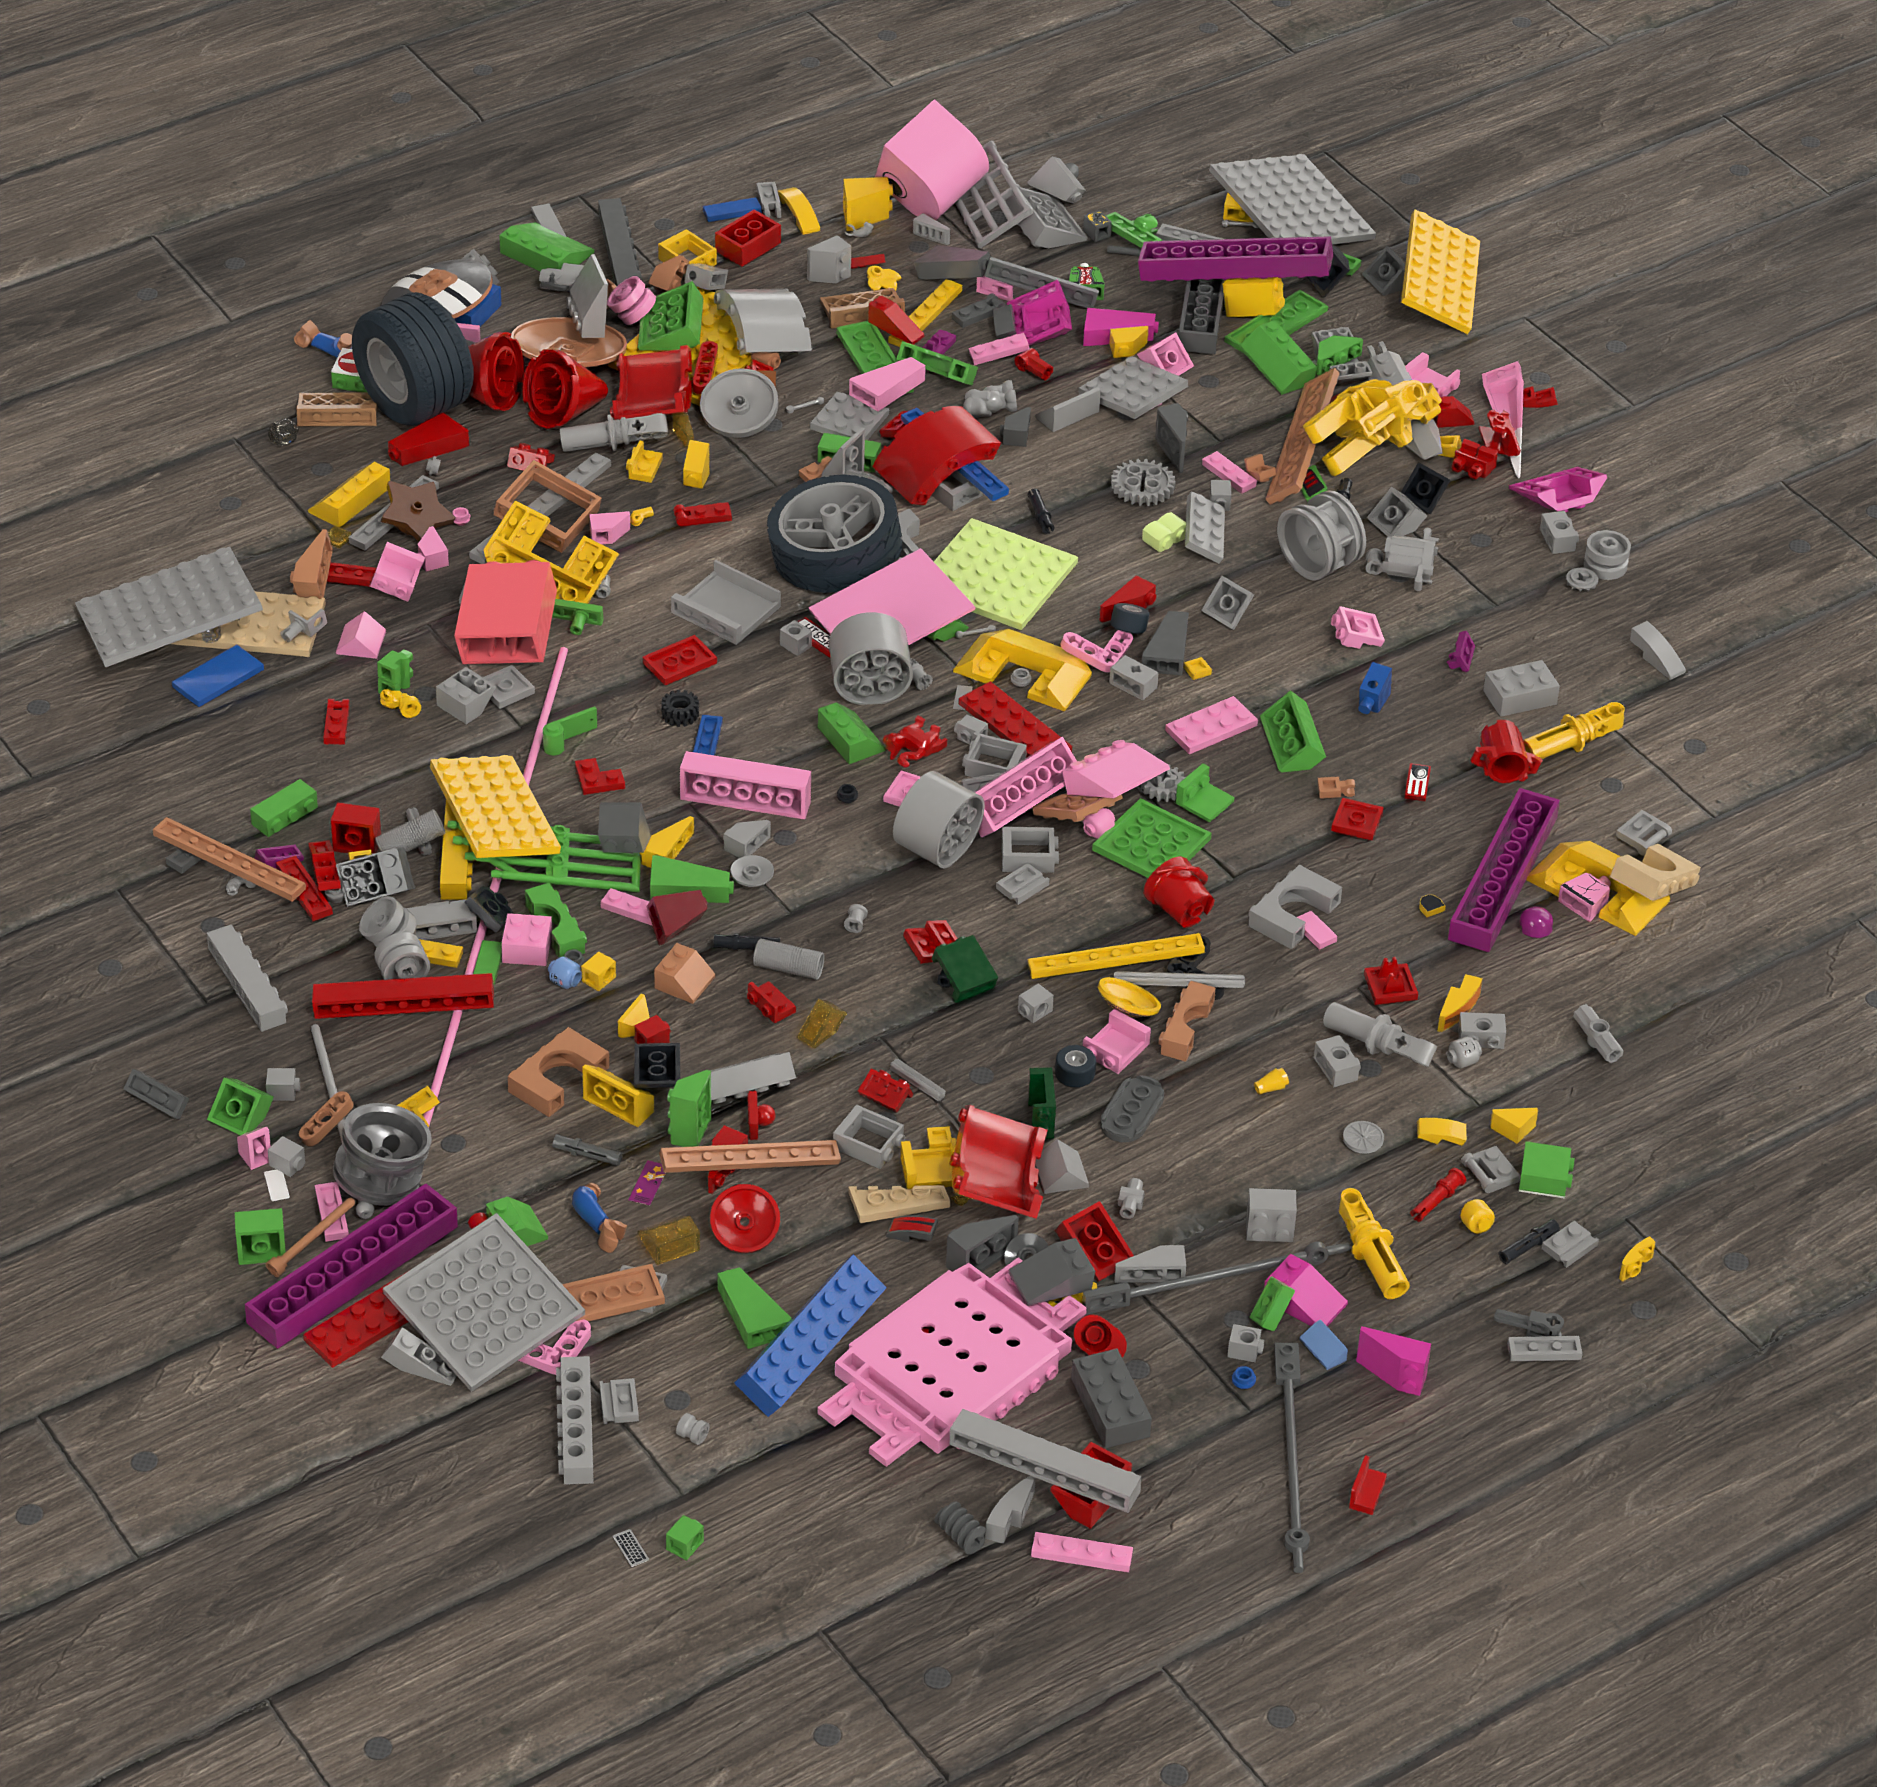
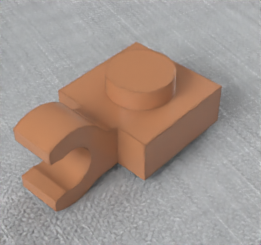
(813, 470)
(1331, 787)

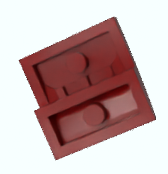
(925, 940)

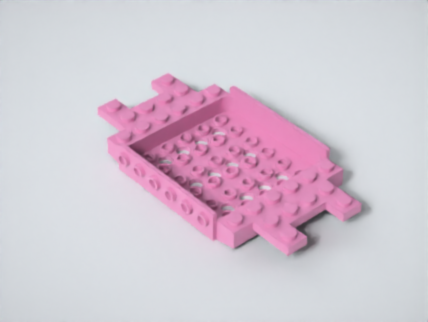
(909, 1411)

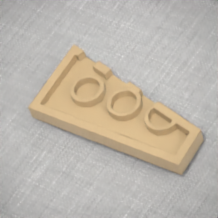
(884, 1204)

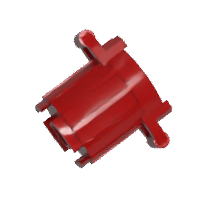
(1504, 753)

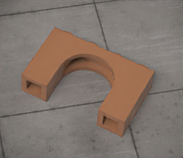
(564, 1050)

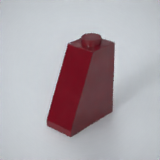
(675, 913)

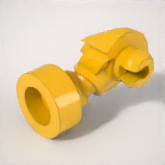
(407, 704)

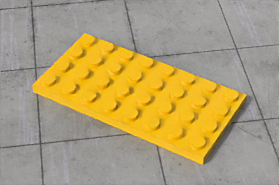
(1440, 271)
(494, 806)

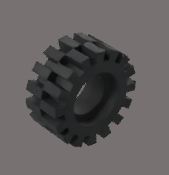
(680, 700)

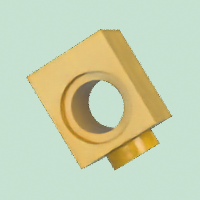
(598, 971)

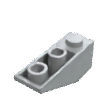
(417, 1358)

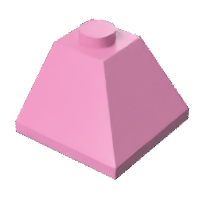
(1168, 355)

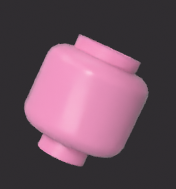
(1098, 823)

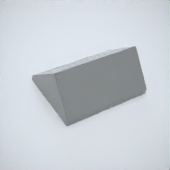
(1071, 410)

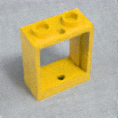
(687, 241)

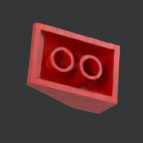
(1098, 1239)

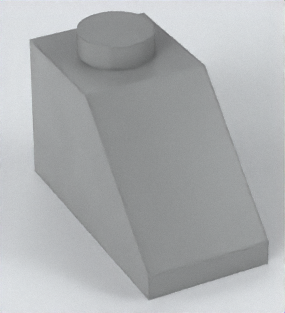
(746, 837)

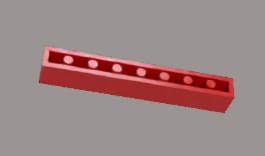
(403, 995)

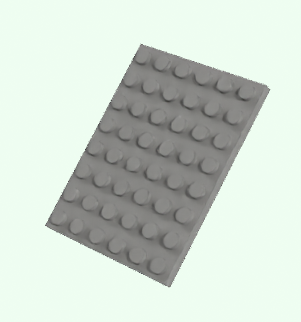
(1291, 199)
(168, 606)

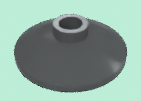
(1024, 1245)

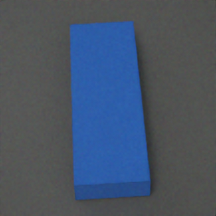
(731, 209)
(708, 734)

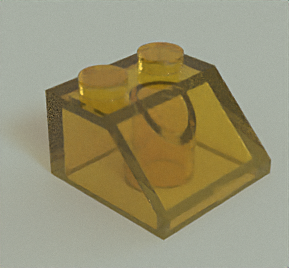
(671, 1239)

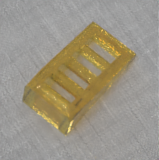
(683, 428)

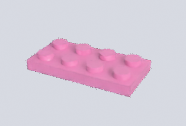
(1211, 725)

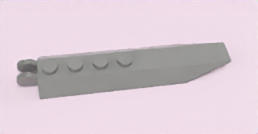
(1390, 367)

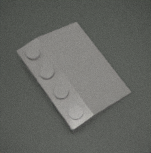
(1050, 222)
(589, 300)

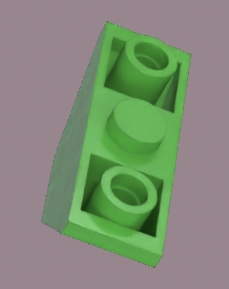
(1337, 351)

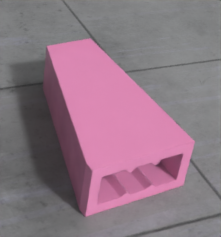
(887, 383)

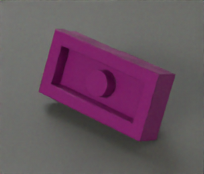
(940, 342)
(1464, 652)

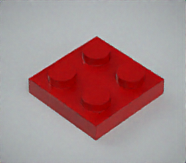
(1357, 819)

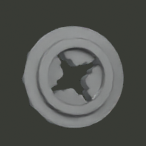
(1587, 577)

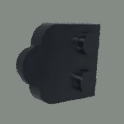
(490, 907)

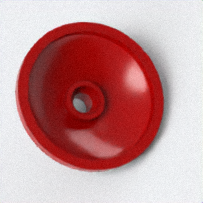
(748, 1203)

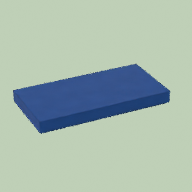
(217, 675)

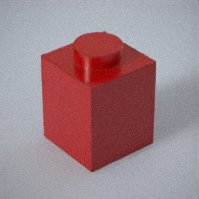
(652, 1031)

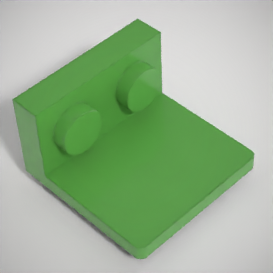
(1200, 797)

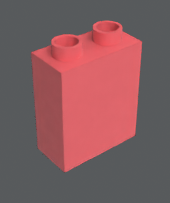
(505, 613)

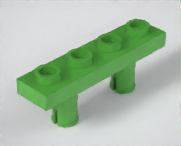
(578, 613)

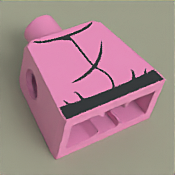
(1585, 895)

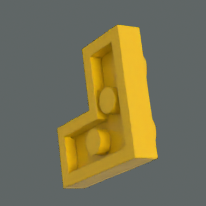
(420, 1102)

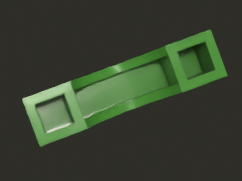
(939, 363)
(546, 902)

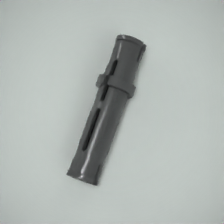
(578, 1147)

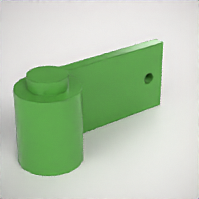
(570, 726)

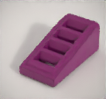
(274, 854)

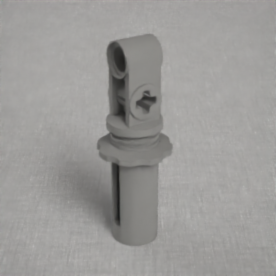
(614, 432)
(1378, 1034)

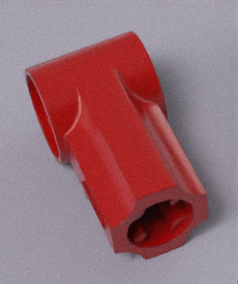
(1031, 361)

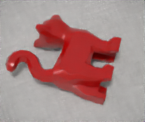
(916, 740)

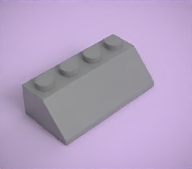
(751, 1075)

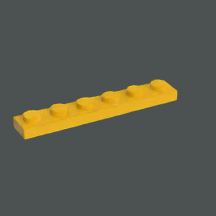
(932, 307)

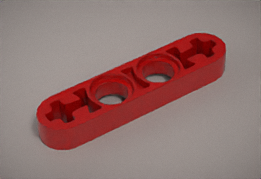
(705, 367)

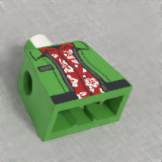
(1088, 277)

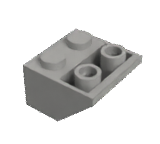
(464, 695)

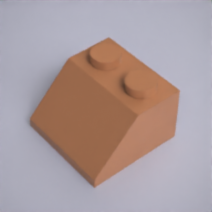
(683, 974)

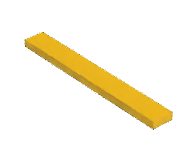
(1116, 955)

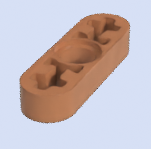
(311, 1133)

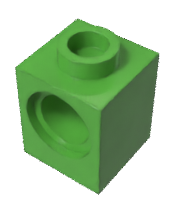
(685, 1537)

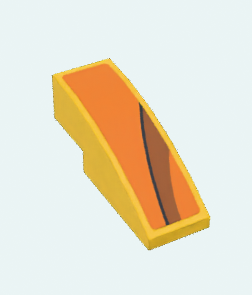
(1458, 1001)

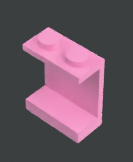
(1418, 371)

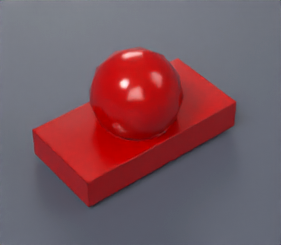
(758, 1115)

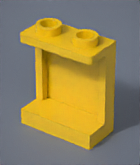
(927, 1166)

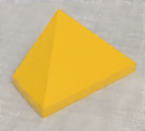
(634, 1014)

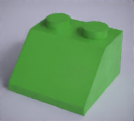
(239, 1106)
(519, 1218)

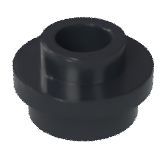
(847, 793)

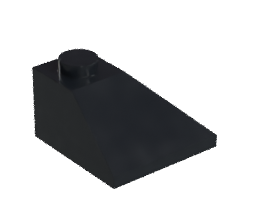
(1338, 270)
(1425, 487)

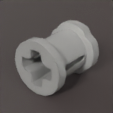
(1374, 557)
(854, 922)

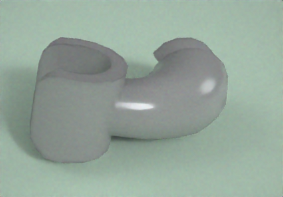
(863, 232)
(234, 884)

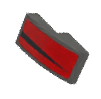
(910, 1226)

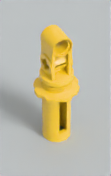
(1576, 731)
(1372, 1244)

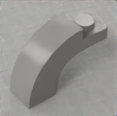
(909, 528)

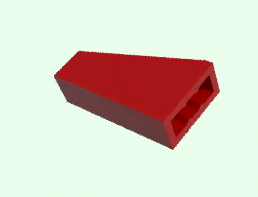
(428, 439)

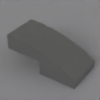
(1004, 321)

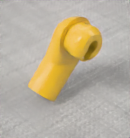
(638, 515)

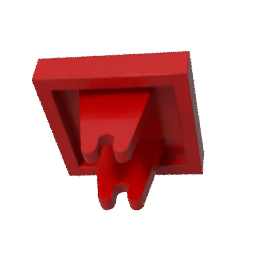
(1390, 982)

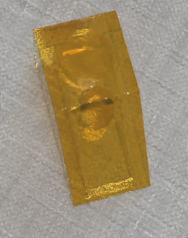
(821, 1023)

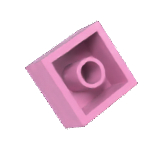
(526, 939)

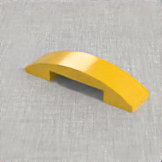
(801, 209)

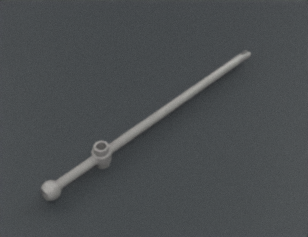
(363, 1209)

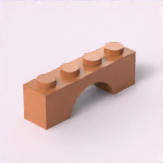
(1194, 1003)

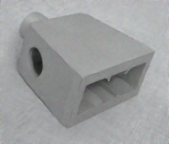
(706, 276)

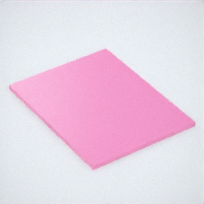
(907, 590)

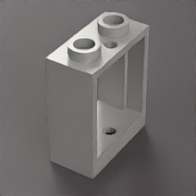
(954, 498)
(993, 747)
(1029, 836)
(876, 1123)

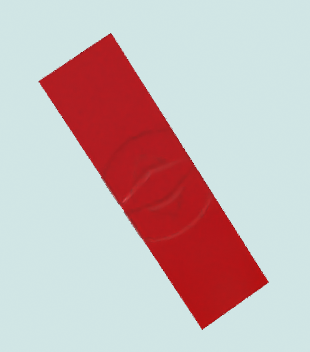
(867, 260)

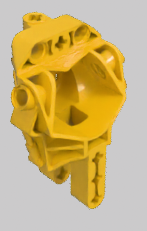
(1369, 416)

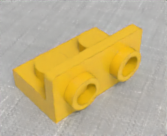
(643, 463)

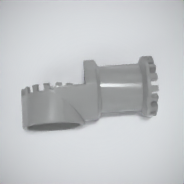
(919, 676)

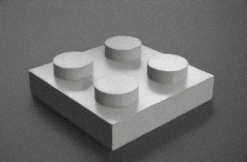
(510, 686)

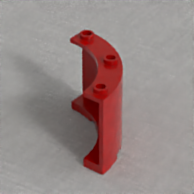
(654, 384)
(932, 450)
(997, 1161)

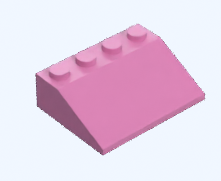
(1112, 771)

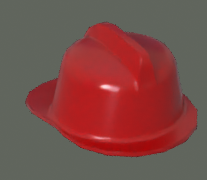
(1098, 1335)

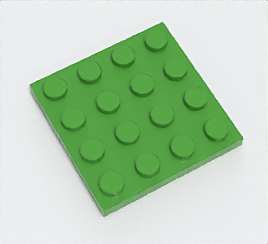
(1149, 837)

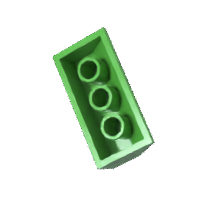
(1278, 357)
(1292, 734)

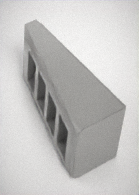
(931, 229)

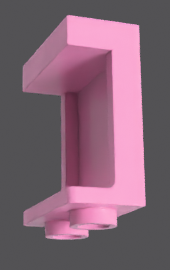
(397, 571)
(1118, 1041)

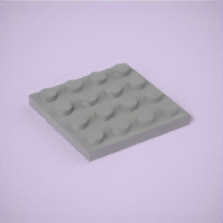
(1135, 387)

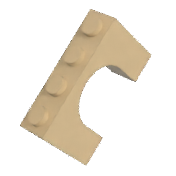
(1658, 874)

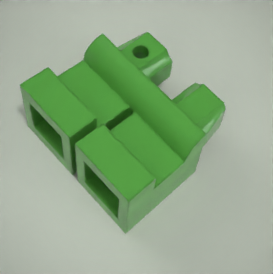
(395, 671)

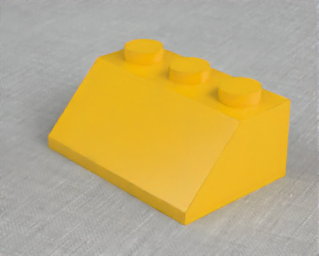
(616, 1095)

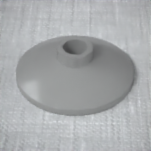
(752, 870)

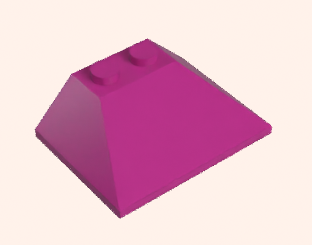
(1042, 313)
(1562, 489)

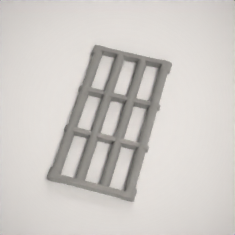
(999, 199)

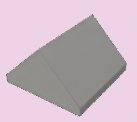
(1060, 1169)

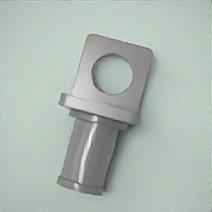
(299, 624)

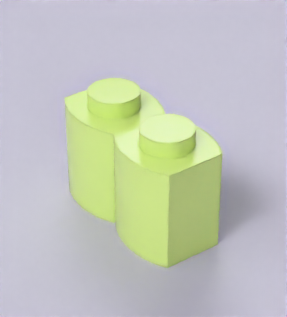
(1164, 532)

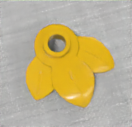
(882, 278)

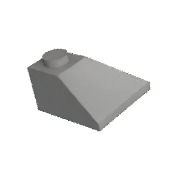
(1227, 602)

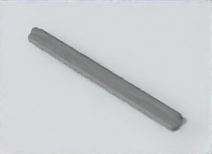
(1181, 979)

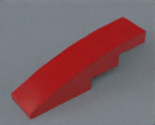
(324, 865)

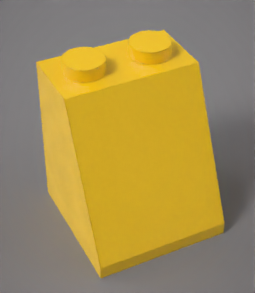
(866, 200)
(1253, 296)

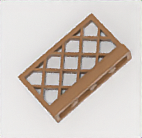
(853, 311)
(336, 415)

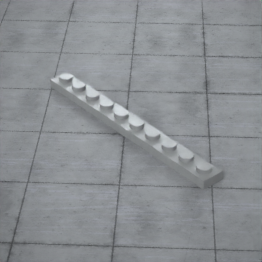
(550, 500)

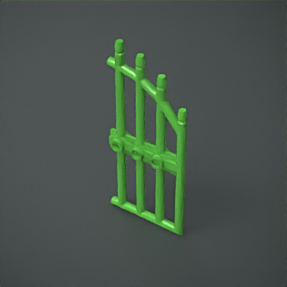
(558, 865)

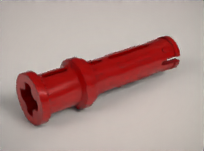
(1444, 1189)

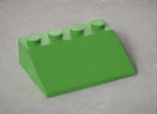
(541, 247)
(673, 320)

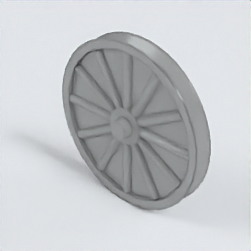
(1363, 1137)

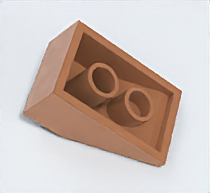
(313, 568)

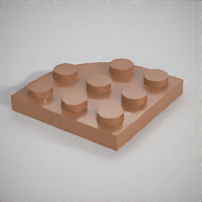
(1072, 806)

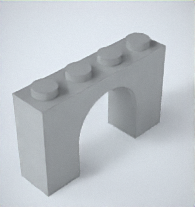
(1298, 886)

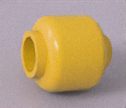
(1477, 1216)

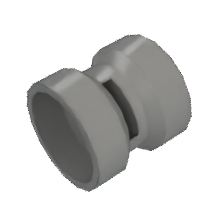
(692, 1428)

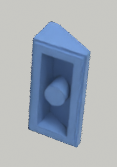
(1324, 1345)

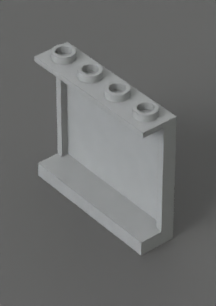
(727, 603)

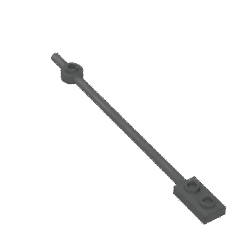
(1120, 1294)
(1288, 1374)

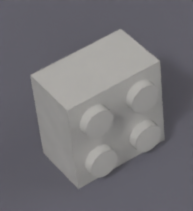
(1271, 1215)

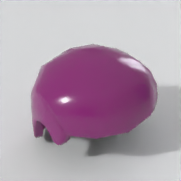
(1536, 922)

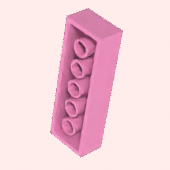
(745, 785)
(1024, 785)

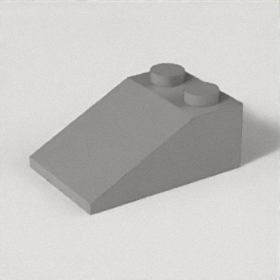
(848, 456)

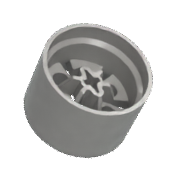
(870, 658)
(938, 819)

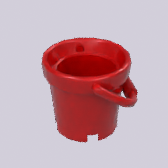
(1179, 891)

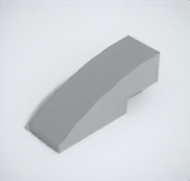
(1657, 650)
(1010, 1510)

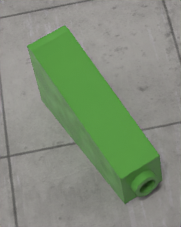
(676, 876)
(751, 1308)

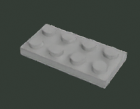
(1205, 527)

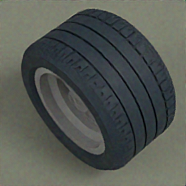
(412, 358)

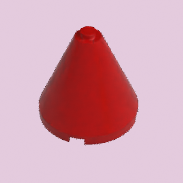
(497, 370)
(559, 389)

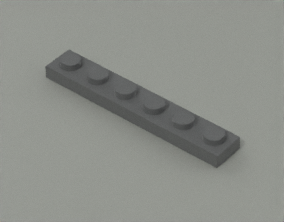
(1032, 279)

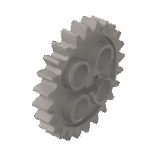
(1128, 479)

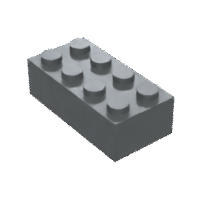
(1111, 1398)

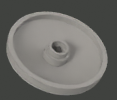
(739, 403)

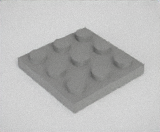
(846, 415)

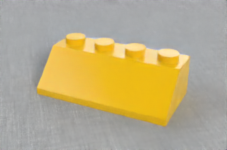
(352, 495)

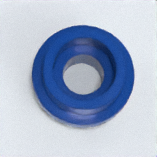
(1244, 1377)

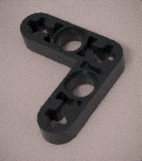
(1180, 965)

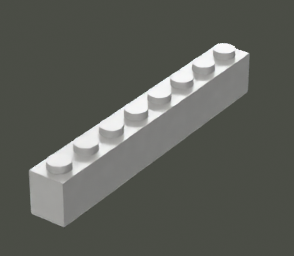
(1045, 1460)

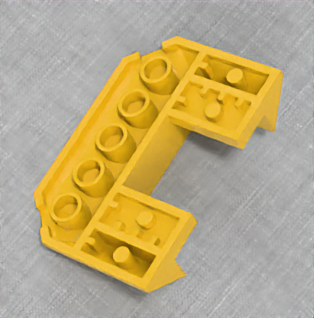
(520, 533)
(1061, 672)
(1571, 859)

